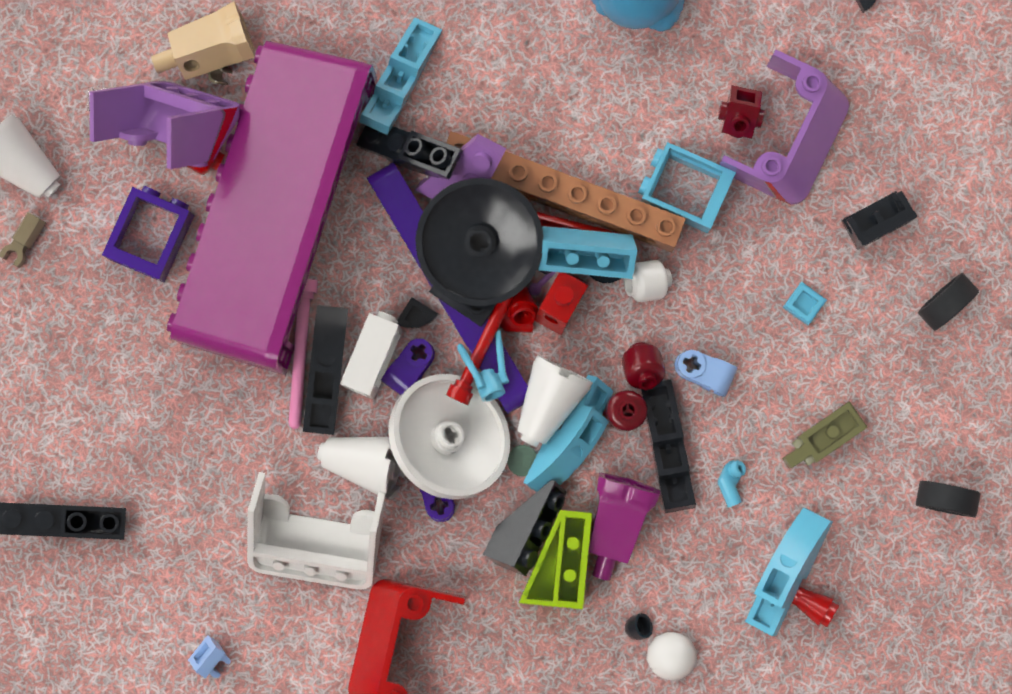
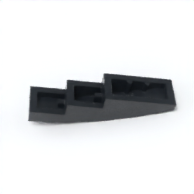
(668, 448)

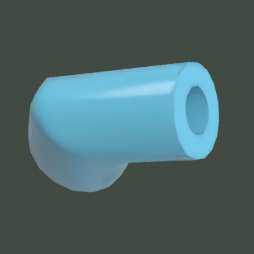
(728, 481)

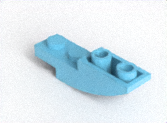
(573, 441)
(786, 570)

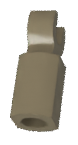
(23, 238)

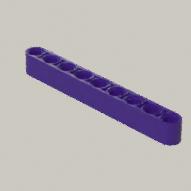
(405, 215)

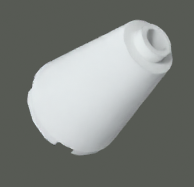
(24, 161)
(549, 400)
(363, 462)

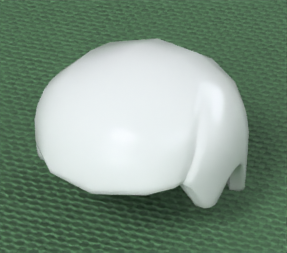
(672, 656)

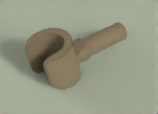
(216, 75)

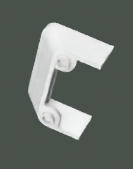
(310, 546)

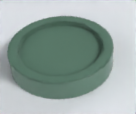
(521, 459)

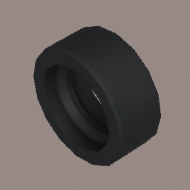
(948, 301)
(948, 498)

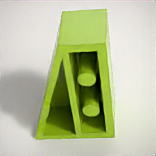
(562, 564)

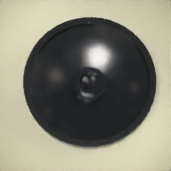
(479, 241)

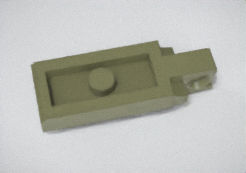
(826, 436)

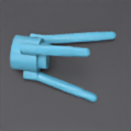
(487, 381)

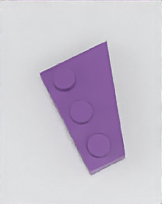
(478, 160)

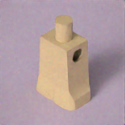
(207, 44)

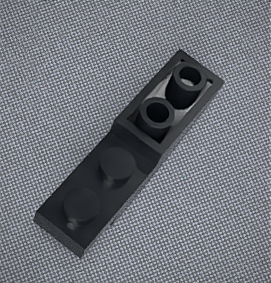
(412, 151)
(325, 369)
(62, 521)

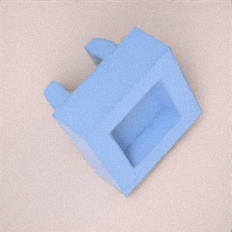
(207, 657)

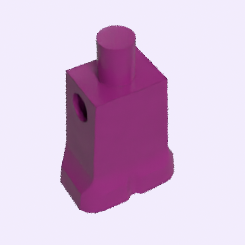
(618, 520)

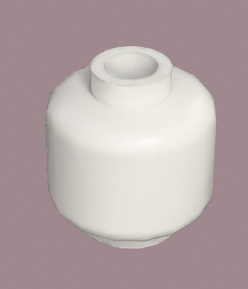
(649, 281)

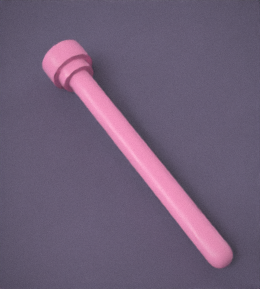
(299, 357)

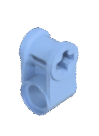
(710, 372)

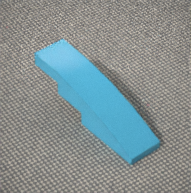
(400, 76)

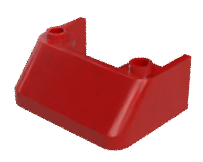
(386, 606)

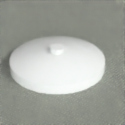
(446, 444)

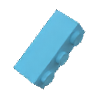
(588, 252)

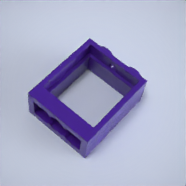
(172, 246)

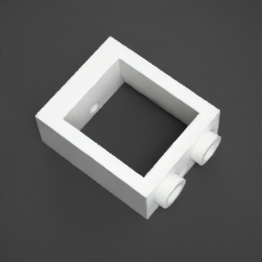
(372, 354)

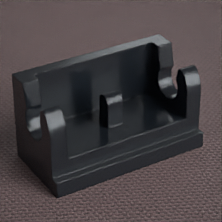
(879, 219)

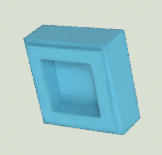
(804, 303)

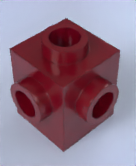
(741, 112)

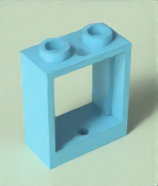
(695, 162)

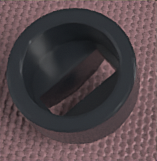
(639, 627)

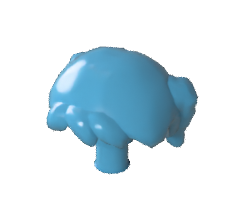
(641, 14)

